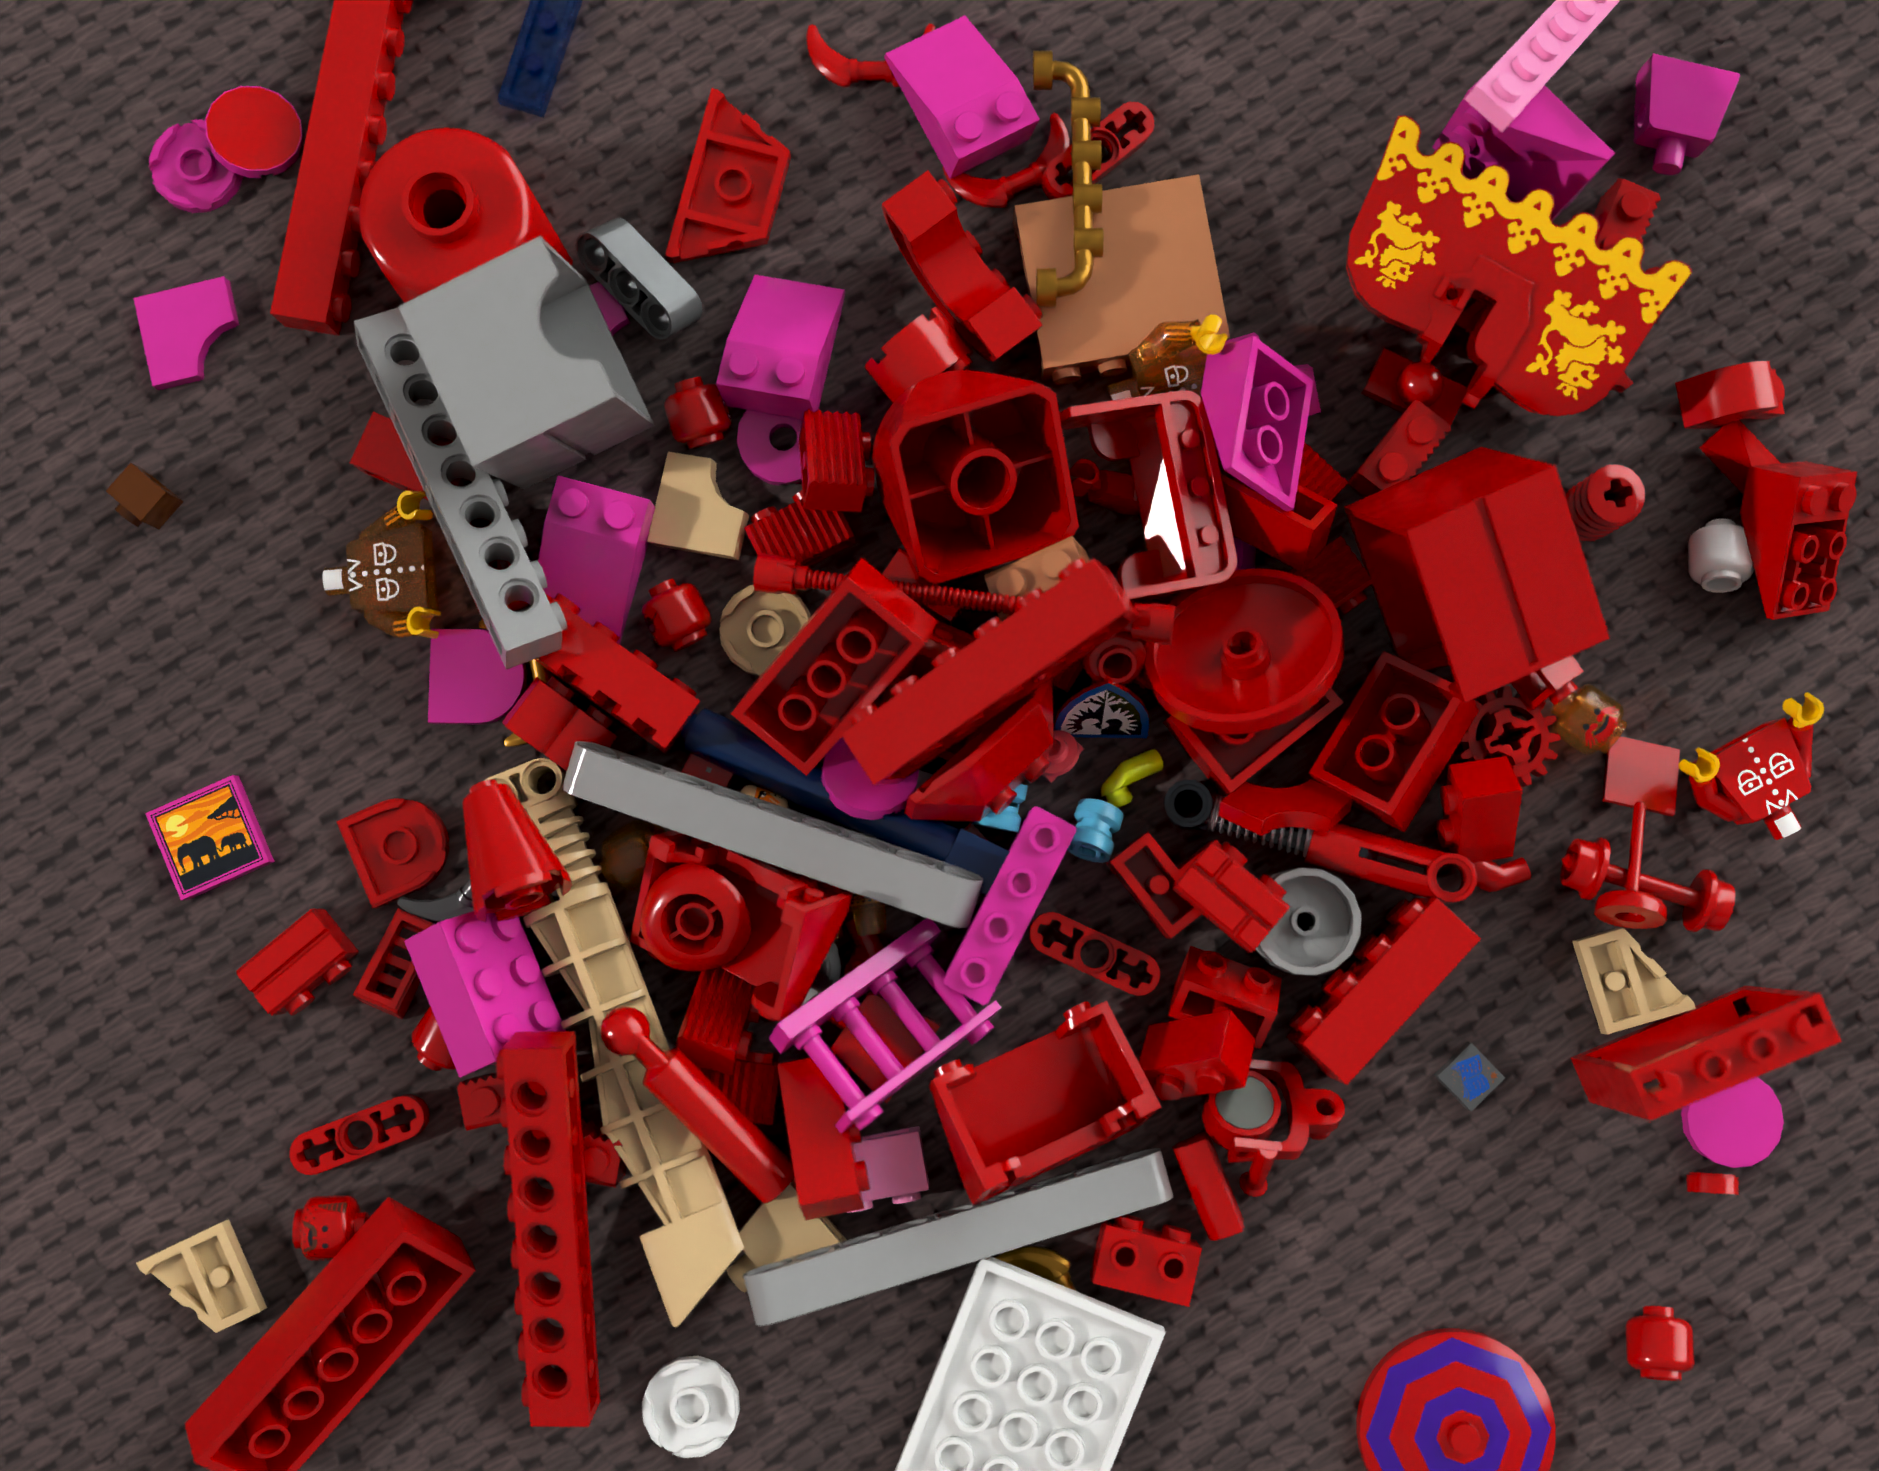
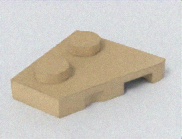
(1625, 983)
(209, 1276)

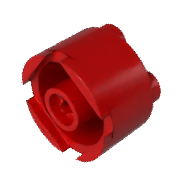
(919, 352)

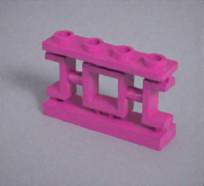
(1009, 905)

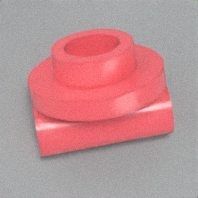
(1062, 755)

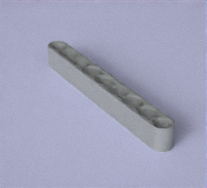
(773, 834)
(956, 1236)

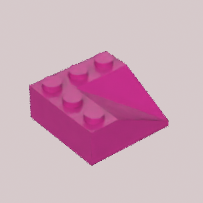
(1539, 148)

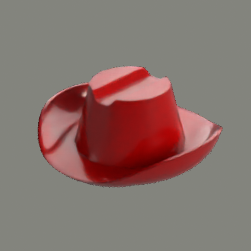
(694, 919)

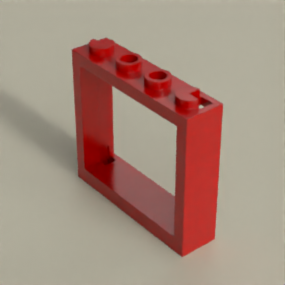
(1705, 1050)

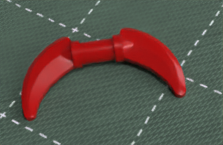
(844, 70)
(996, 192)

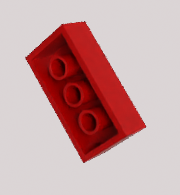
(835, 666)
(1381, 987)

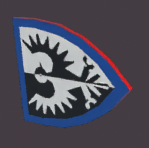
(1104, 712)

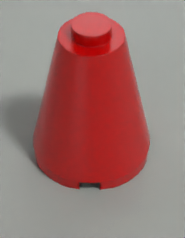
(507, 855)

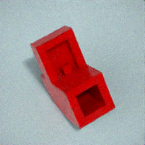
(1731, 394)

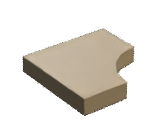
(693, 513)

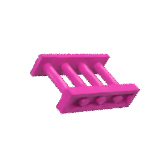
(841, 1003)

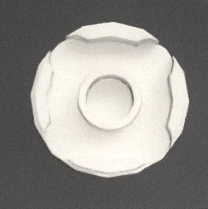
(700, 1389)

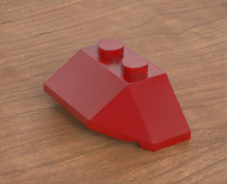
(991, 764)

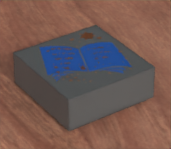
(1469, 1076)

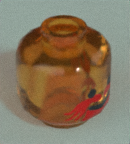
(1589, 720)

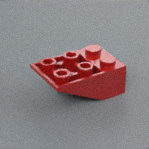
(1797, 533)

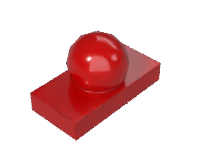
(1400, 382)

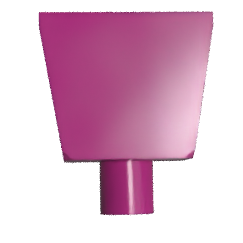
(1679, 108)

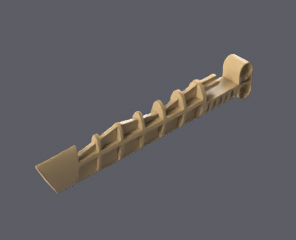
(598, 964)

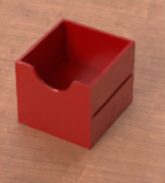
(1479, 569)

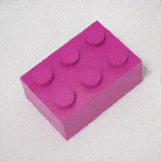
(481, 986)

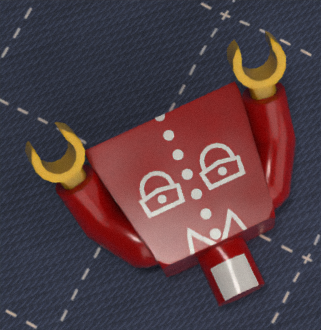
(1759, 770)

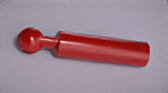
(700, 1106)

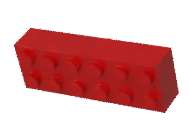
(990, 673)
(330, 1344)

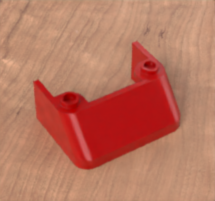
(1174, 485)

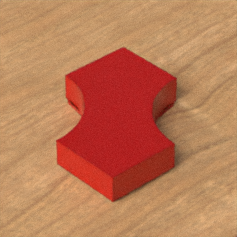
(1301, 806)

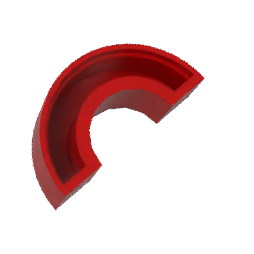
(952, 272)

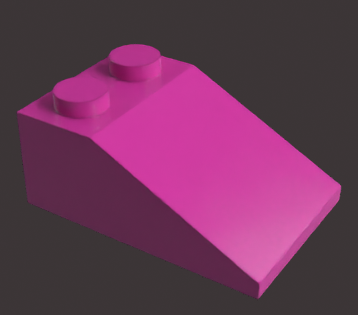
(962, 95)
(780, 347)
(1258, 416)
(595, 549)

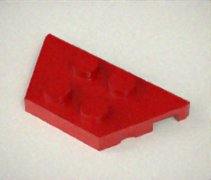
(729, 186)

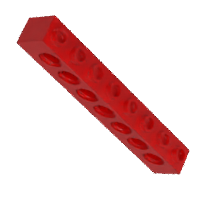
(551, 1395)

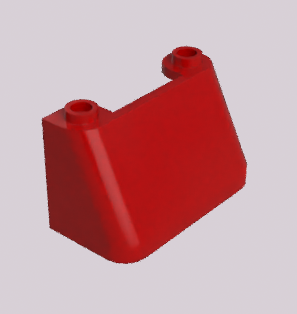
(789, 916)
(1042, 1102)

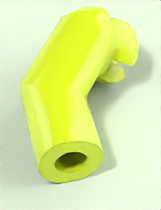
(1128, 772)

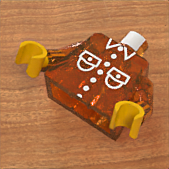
(1171, 358)
(392, 571)

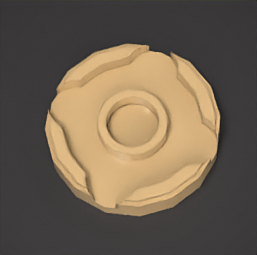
(738, 618)

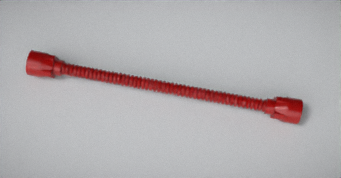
(784, 575)

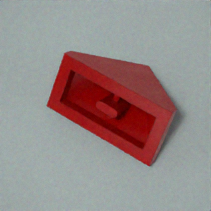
(1734, 450)

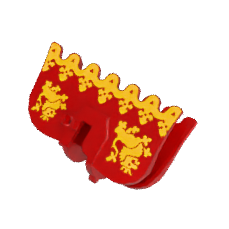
(1556, 304)

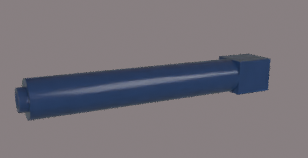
(749, 757)

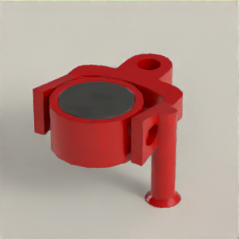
(1247, 1116)

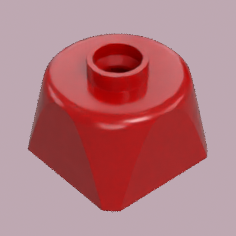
(446, 208)
(974, 472)

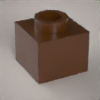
(143, 497)

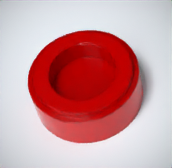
(1712, 1183)

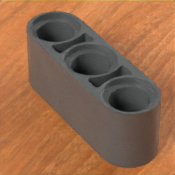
(639, 278)

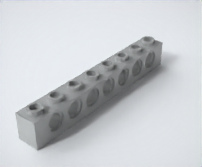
(516, 635)

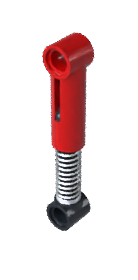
(1340, 850)

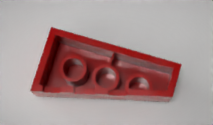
(620, 680)

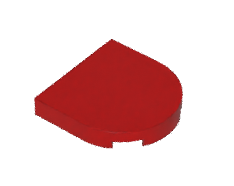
(395, 848)

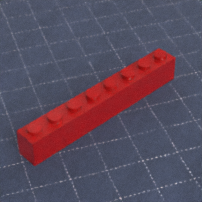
(335, 162)

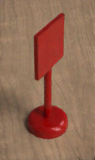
(1646, 780)

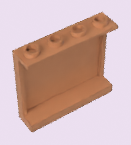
(1151, 271)

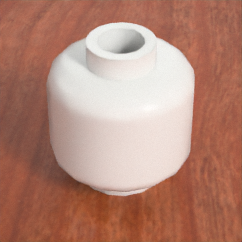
(1719, 556)

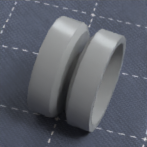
(1331, 929)

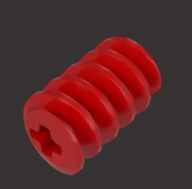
(1605, 501)

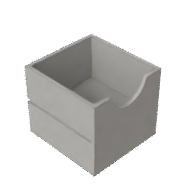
(526, 365)

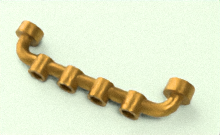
(1087, 197)

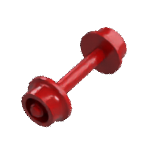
(1706, 902)

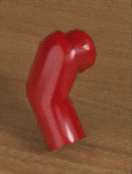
(1496, 877)

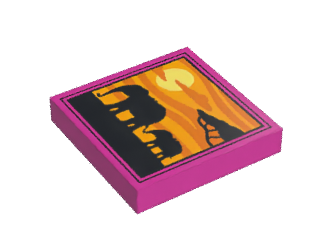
(209, 837)

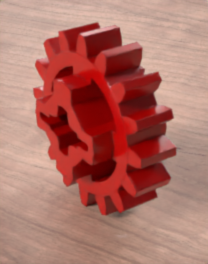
(1500, 720)

